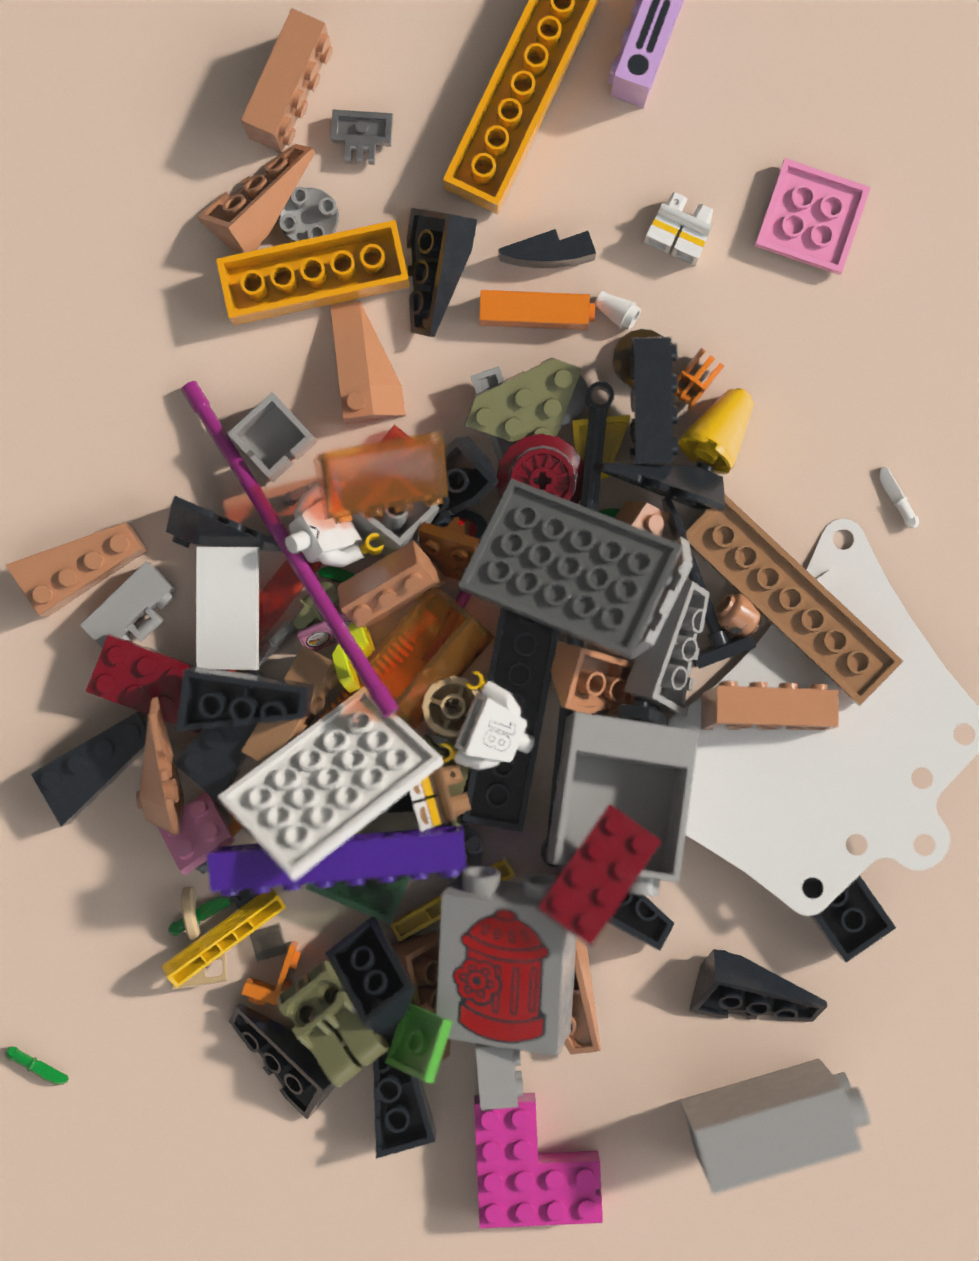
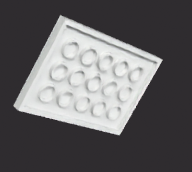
(329, 782)

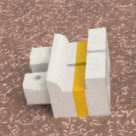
(693, 229)

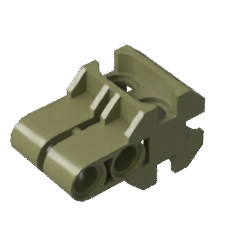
(336, 1032)

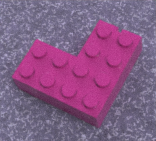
(527, 1186)

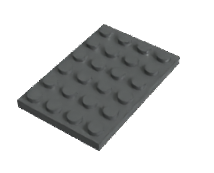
(571, 568)

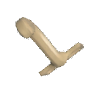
(188, 907)

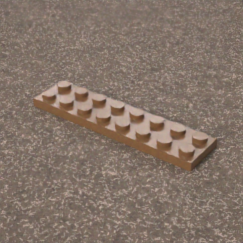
(793, 601)

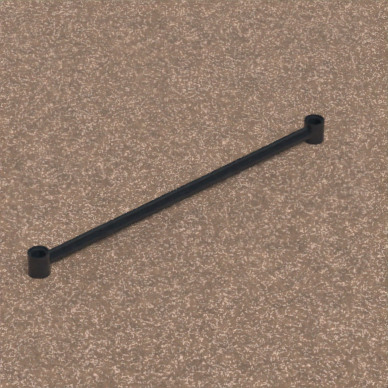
(588, 499)

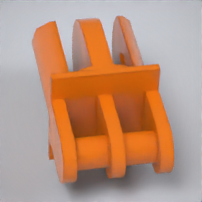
(693, 381)

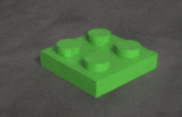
(419, 1043)

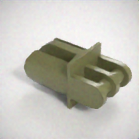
(309, 612)

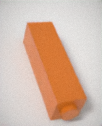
(535, 310)

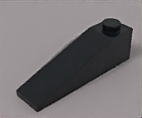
(468, 477)
(286, 1056)

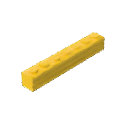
(431, 910)
(223, 937)

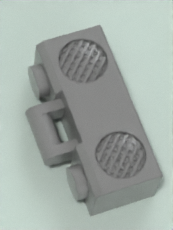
(129, 603)

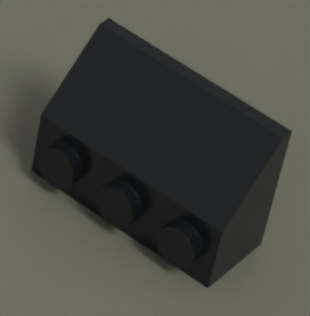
(372, 976)

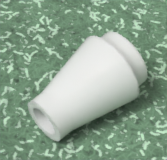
(618, 310)

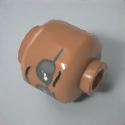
(738, 615)

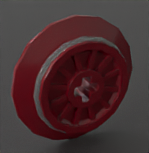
(543, 454)

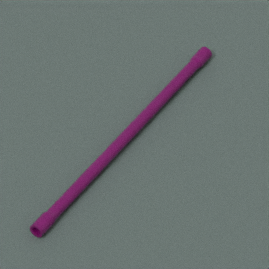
(377, 690)

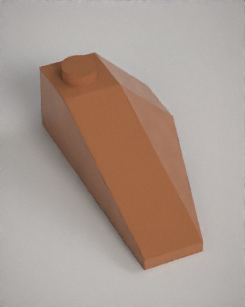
(589, 679)
(584, 1025)

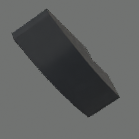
(548, 251)

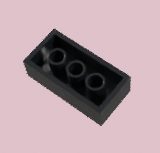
(851, 920)

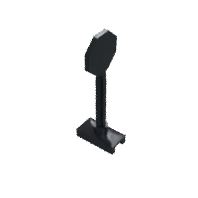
(721, 646)

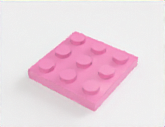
(812, 216)

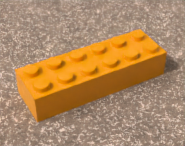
(313, 272)

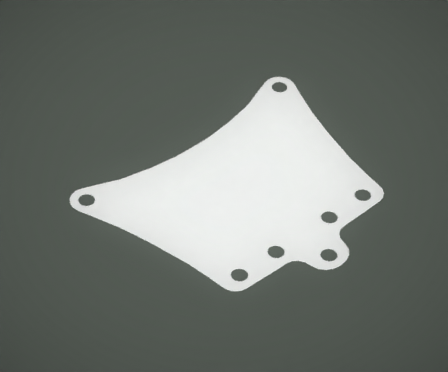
(793, 797)

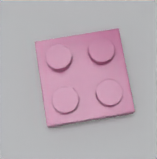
(200, 833)

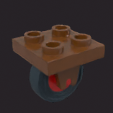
(453, 542)

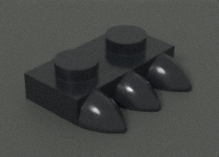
(640, 712)

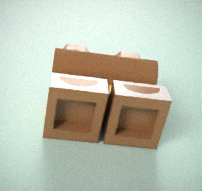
(440, 807)

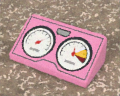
(319, 635)

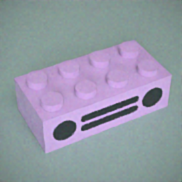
(642, 49)

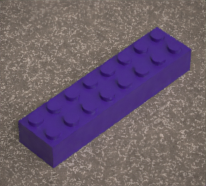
(355, 860)

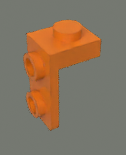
(261, 992)

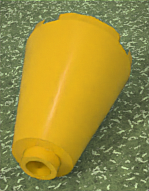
(719, 431)

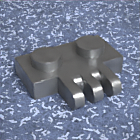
(361, 133)

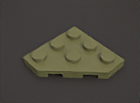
(526, 402)

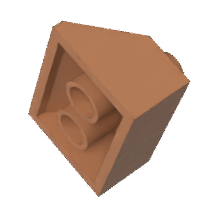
(388, 585)

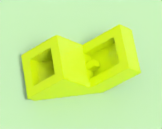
(345, 671)

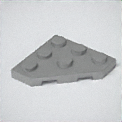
(667, 598)

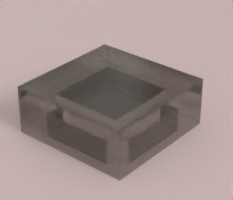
(268, 942)

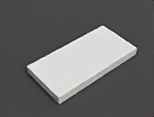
(227, 608)

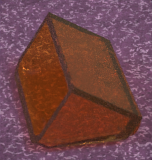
(382, 477)
(424, 647)

